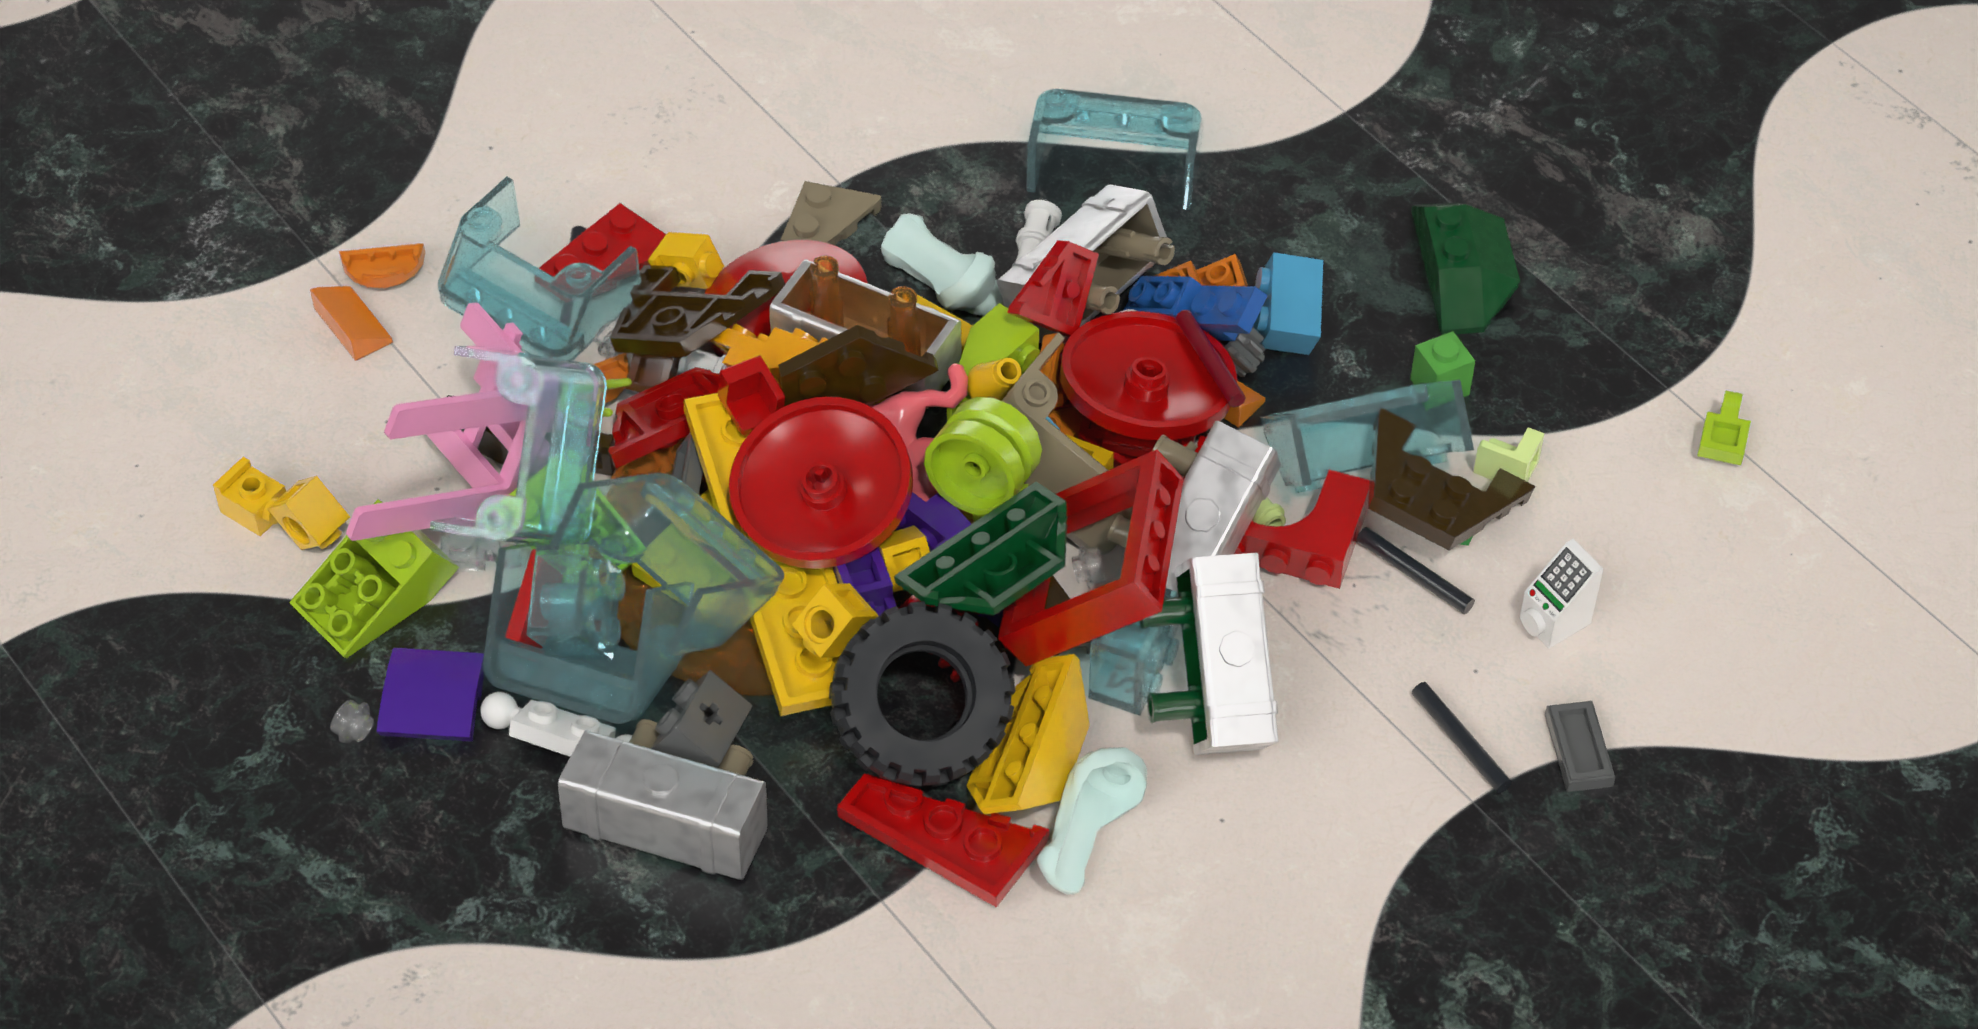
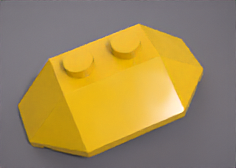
(1039, 740)

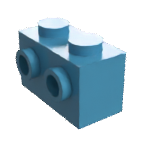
(1293, 305)

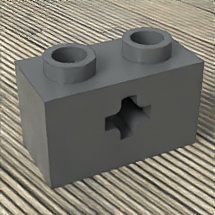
(702, 721)

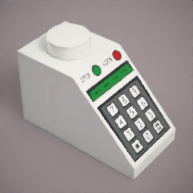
(1562, 596)

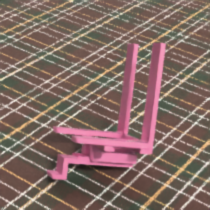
(442, 422)

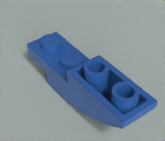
(1217, 309)

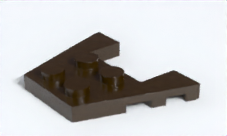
(682, 322)
(1429, 499)

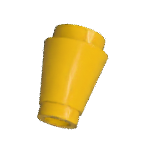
(993, 378)

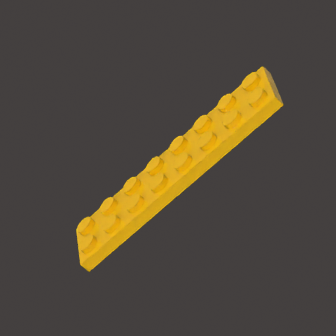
(795, 674)

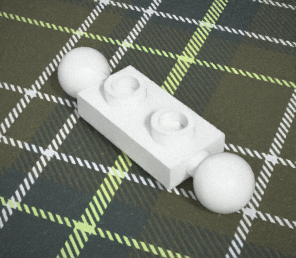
(541, 723)

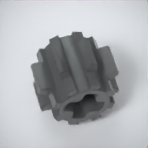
(1245, 351)

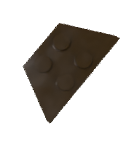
(853, 367)

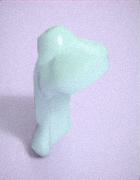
(958, 279)
(1096, 792)

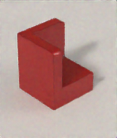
(749, 393)

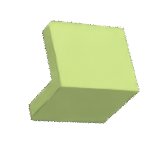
(1516, 460)

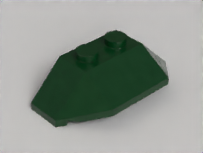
(1465, 264)
(995, 556)

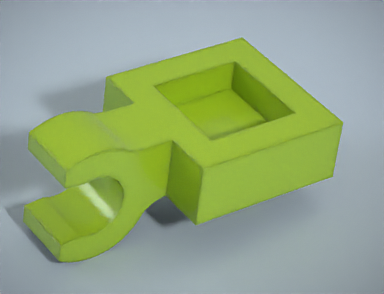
(1724, 433)

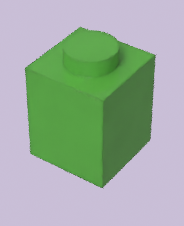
(1443, 360)

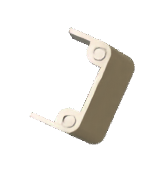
(1061, 459)

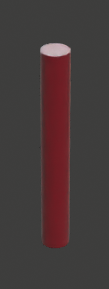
(1210, 358)

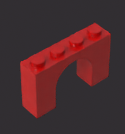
(1321, 542)

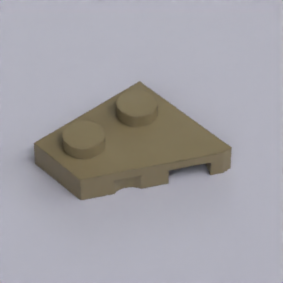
(828, 213)

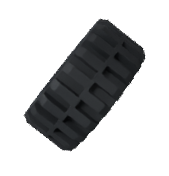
(966, 650)

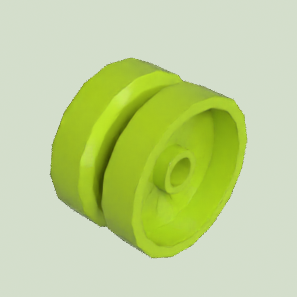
(982, 455)

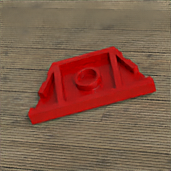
(657, 415)

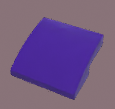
(431, 694)

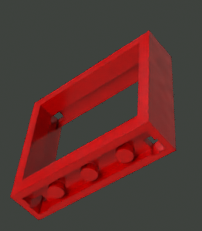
(1155, 494)

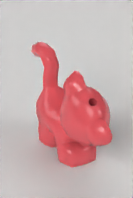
(906, 413)

